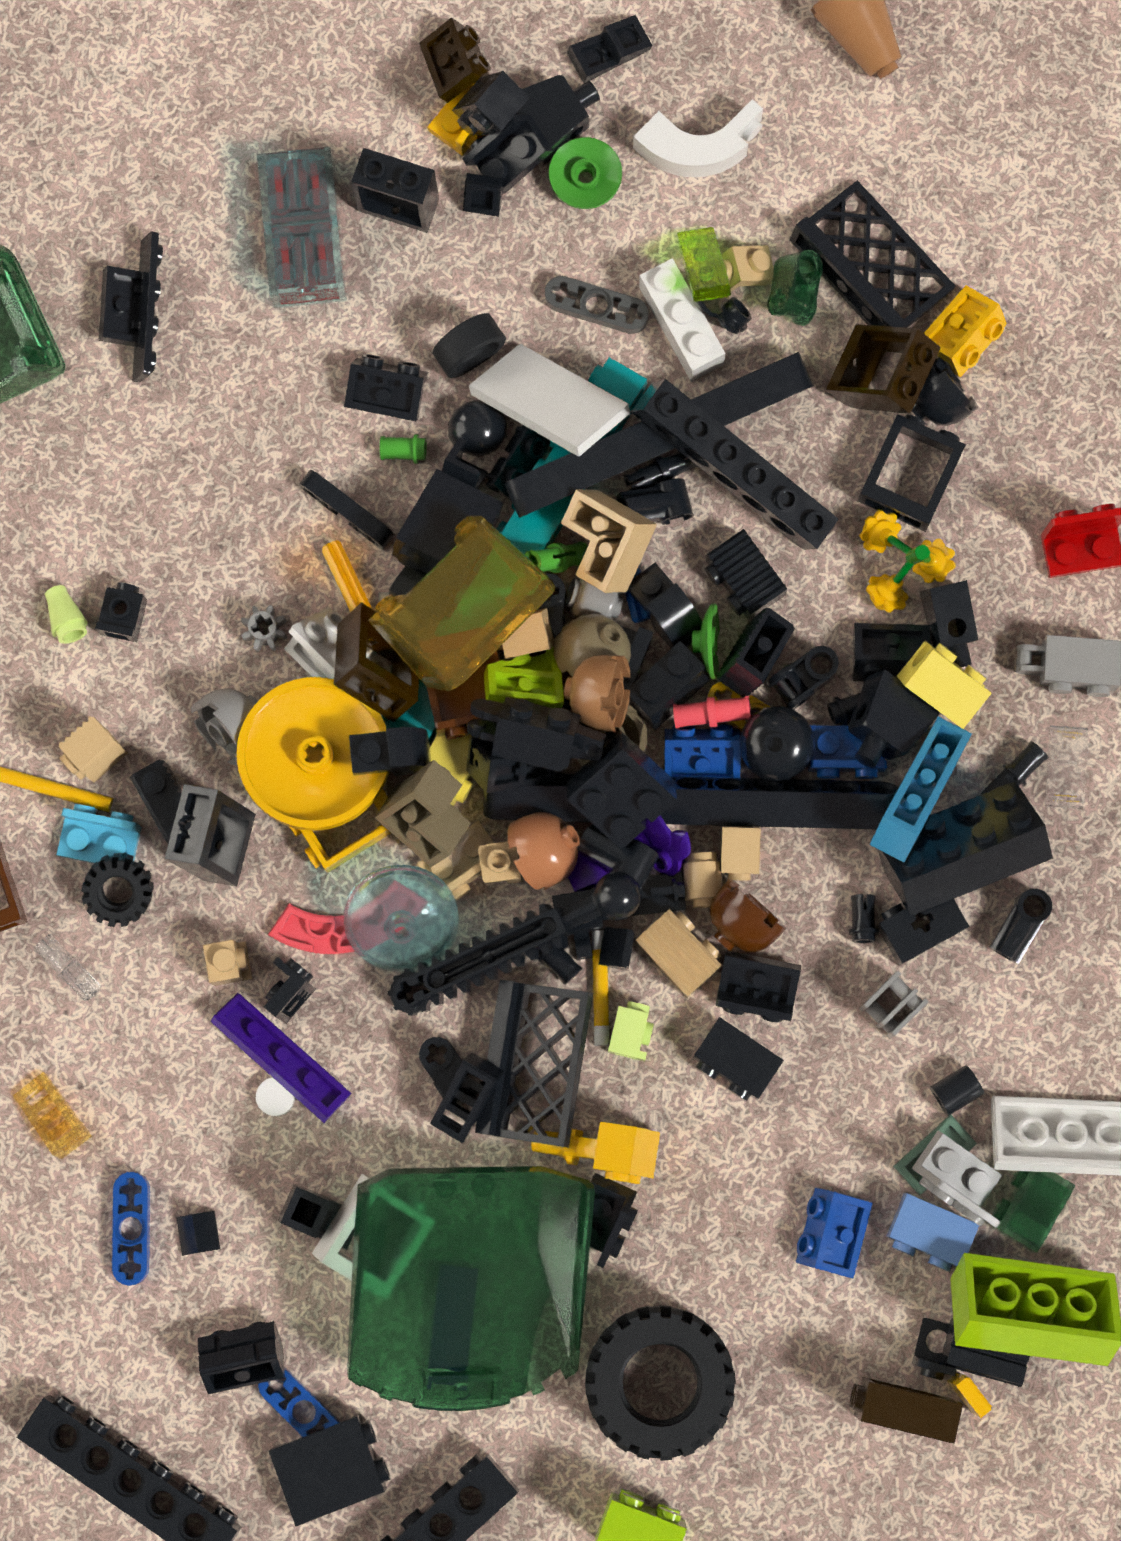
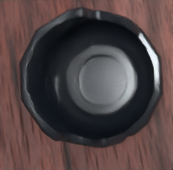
(480, 426)

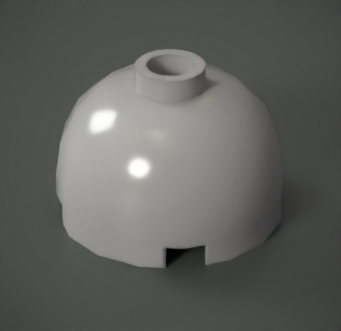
(222, 717)

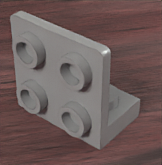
(957, 1177)

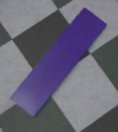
(280, 1057)

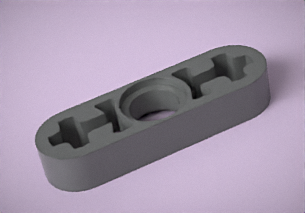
(567, 304)

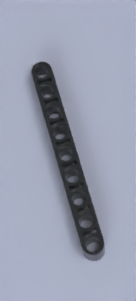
(641, 443)

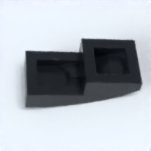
(610, 49)

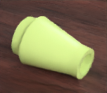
(65, 617)

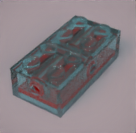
(302, 227)

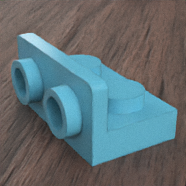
(93, 836)

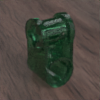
(794, 285)

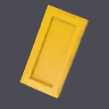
(970, 1394)

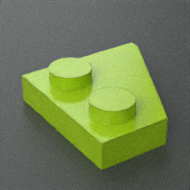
(526, 678)

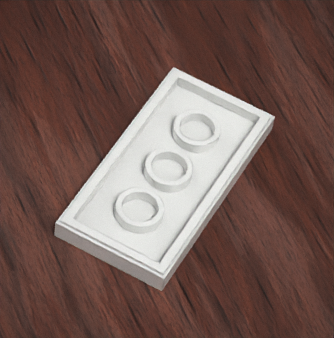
(549, 399)
(1056, 1135)

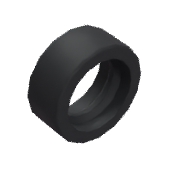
(469, 345)

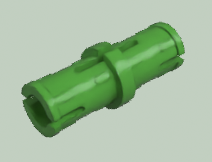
(569, 555)

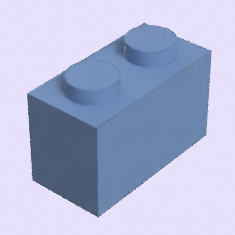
(932, 1231)

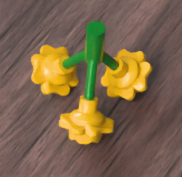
(929, 561)

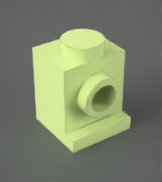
(631, 1031)

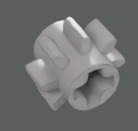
(253, 627)

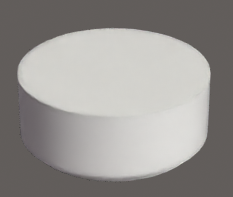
(274, 1098)

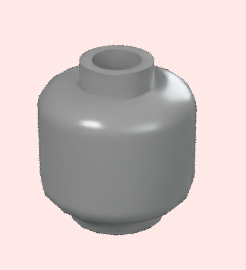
(586, 599)

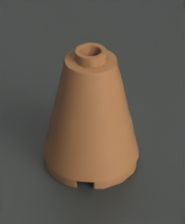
(863, 32)

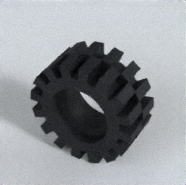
(101, 905)

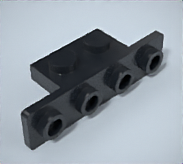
(129, 306)

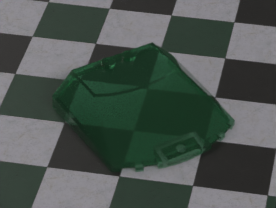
(467, 1283)

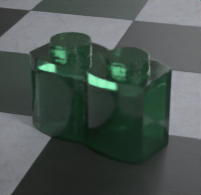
(1032, 1207)

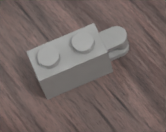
(1074, 664)

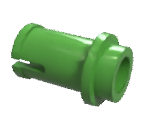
(403, 448)

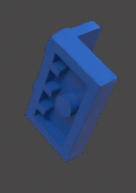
(702, 752)
(836, 753)
(833, 1232)

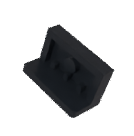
(758, 986)

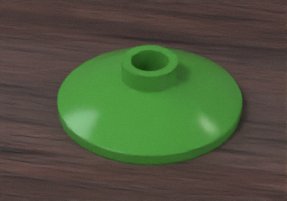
(585, 156)
(706, 640)

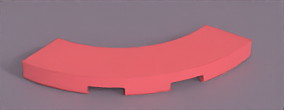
(312, 932)

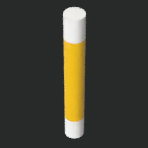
(600, 993)

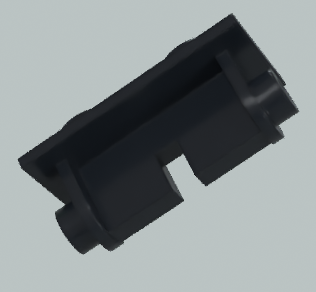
(524, 452)
(662, 893)

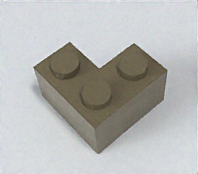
(422, 813)

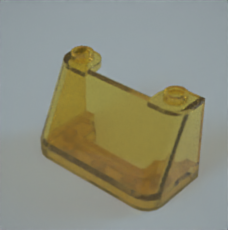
(463, 606)

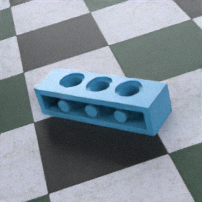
(920, 789)

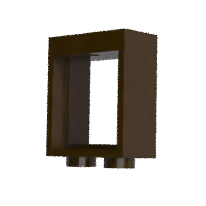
(868, 346)
(355, 673)
(906, 1409)

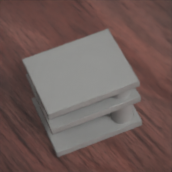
(907, 997)

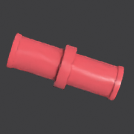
(712, 712)

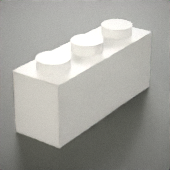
(681, 320)

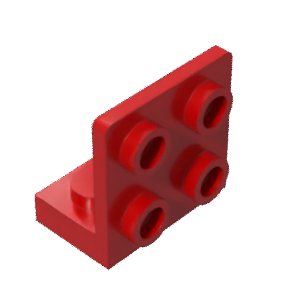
(1082, 541)

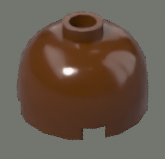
(743, 920)

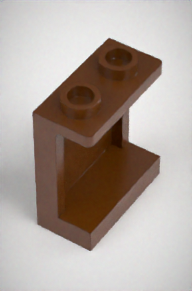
(453, 707)

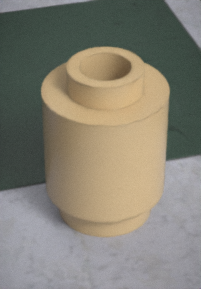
(702, 878)

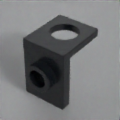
(927, 1359)

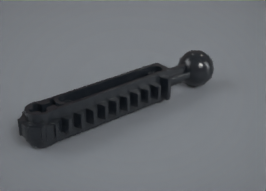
(614, 897)

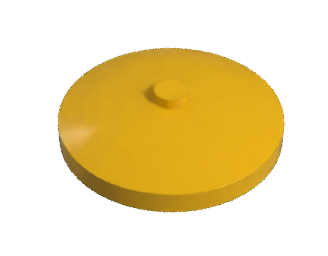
(299, 755)

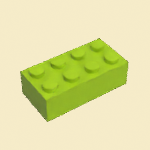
(1035, 1309)

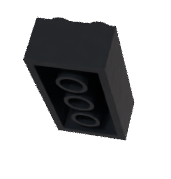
(969, 848)

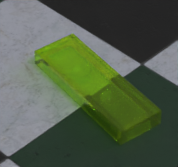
(703, 264)

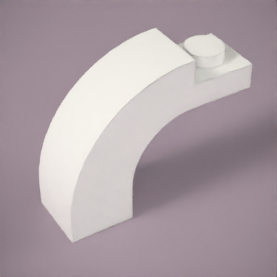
(697, 155)

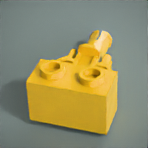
(619, 1150)

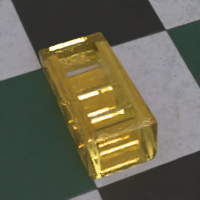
(69, 1141)

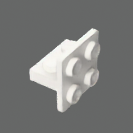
(315, 643)

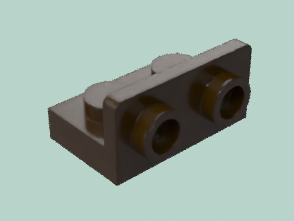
(454, 58)

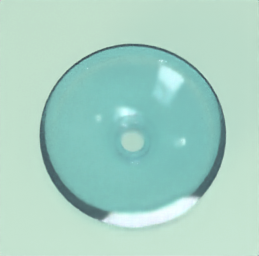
(395, 899)

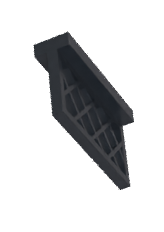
(845, 274)
(506, 1049)

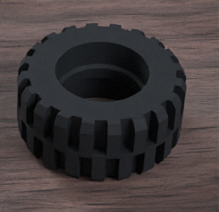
(698, 1421)

